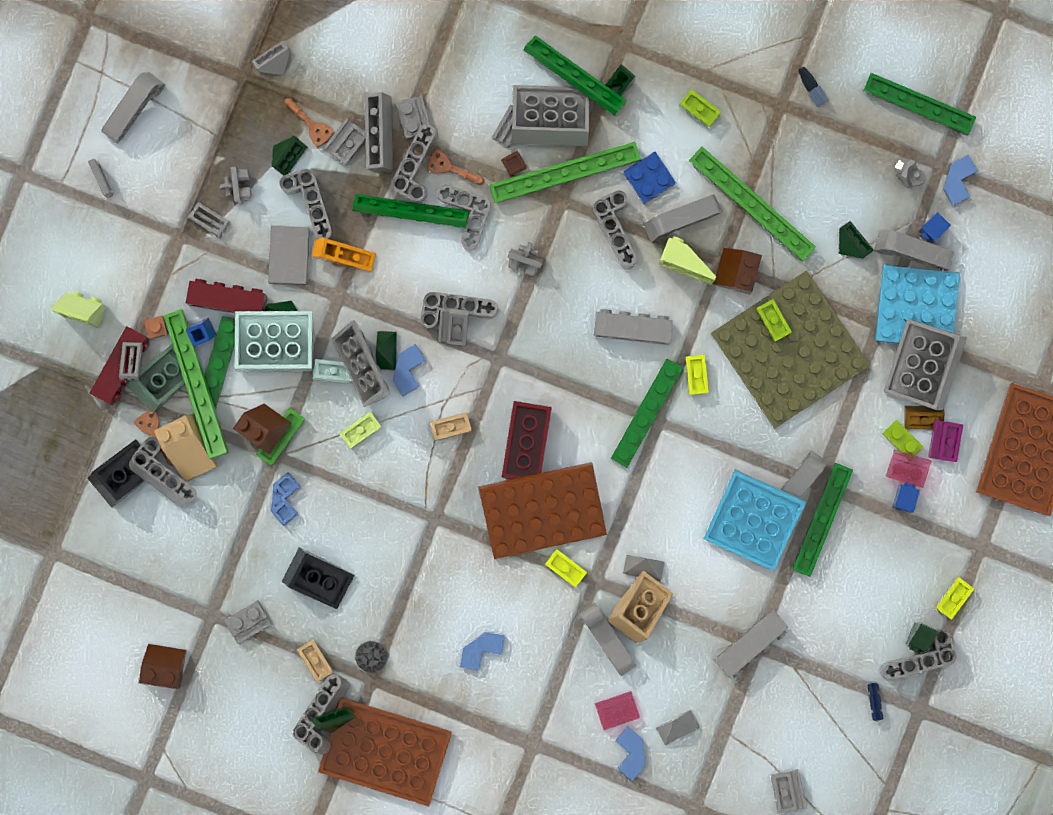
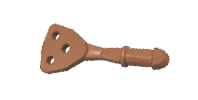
(313, 126)
(448, 167)
(145, 417)

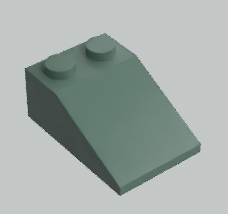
(158, 380)

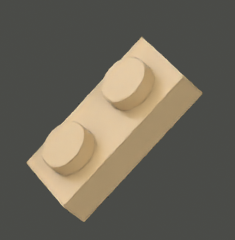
(450, 426)
(315, 660)

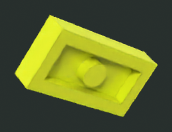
(696, 374)
(566, 568)
(954, 598)

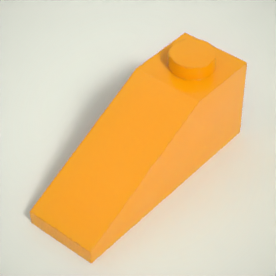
(343, 254)

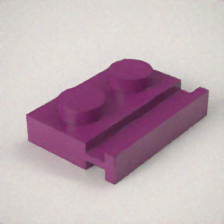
(945, 441)

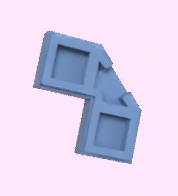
(953, 186)
(402, 376)
(281, 491)
(487, 643)
(634, 761)

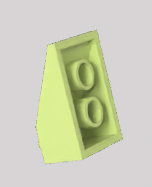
(683, 260)
(80, 309)

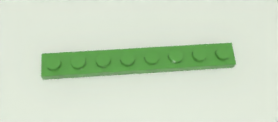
(565, 172)
(752, 203)
(196, 385)

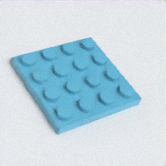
(917, 296)
(754, 520)

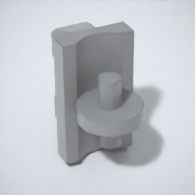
(910, 173)
(239, 193)
(516, 257)

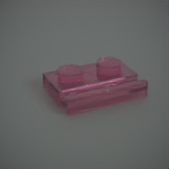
(908, 468)
(617, 710)

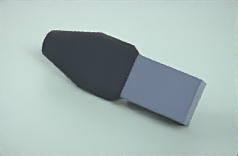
(811, 85)

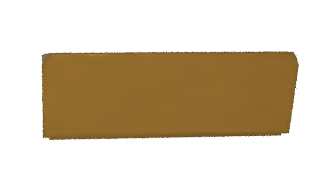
(921, 417)

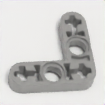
(475, 213)

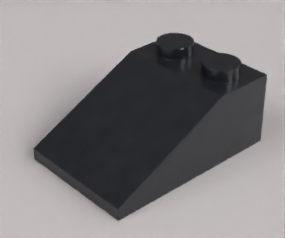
(115, 478)
(317, 578)

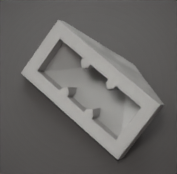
(273, 60)
(635, 565)
(677, 727)

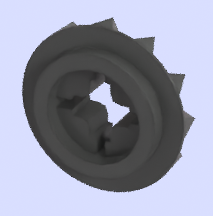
(379, 653)

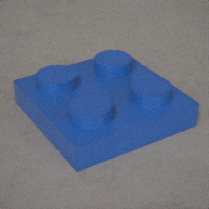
(649, 177)

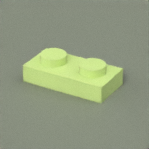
(360, 430)

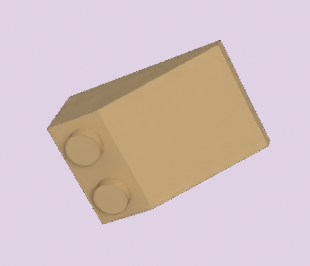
(185, 447)
(640, 608)

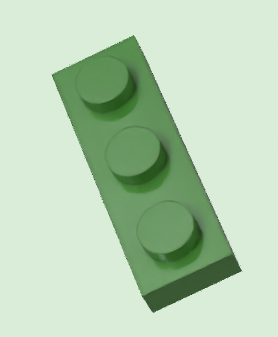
(296, 421)

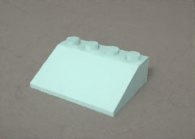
(274, 341)

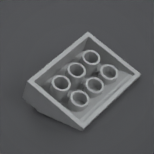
(550, 116)
(360, 364)
(925, 364)

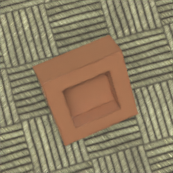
(156, 327)

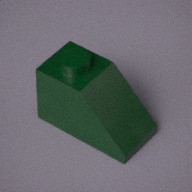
(921, 637)

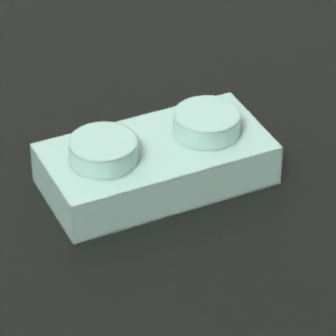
(330, 371)

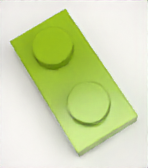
(700, 108)
(773, 320)
(902, 439)

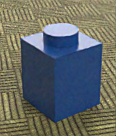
(934, 228)
(201, 332)
(906, 497)

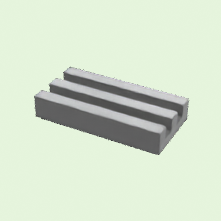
(501, 139)
(100, 178)
(222, 228)
(129, 376)

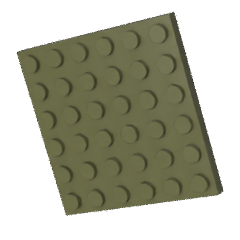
(798, 367)

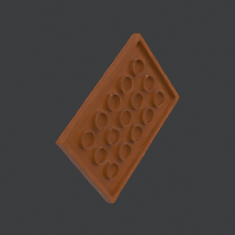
(1021, 452)
(542, 510)
(387, 753)

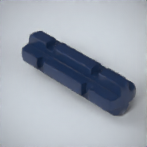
(875, 701)

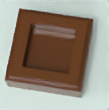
(514, 163)

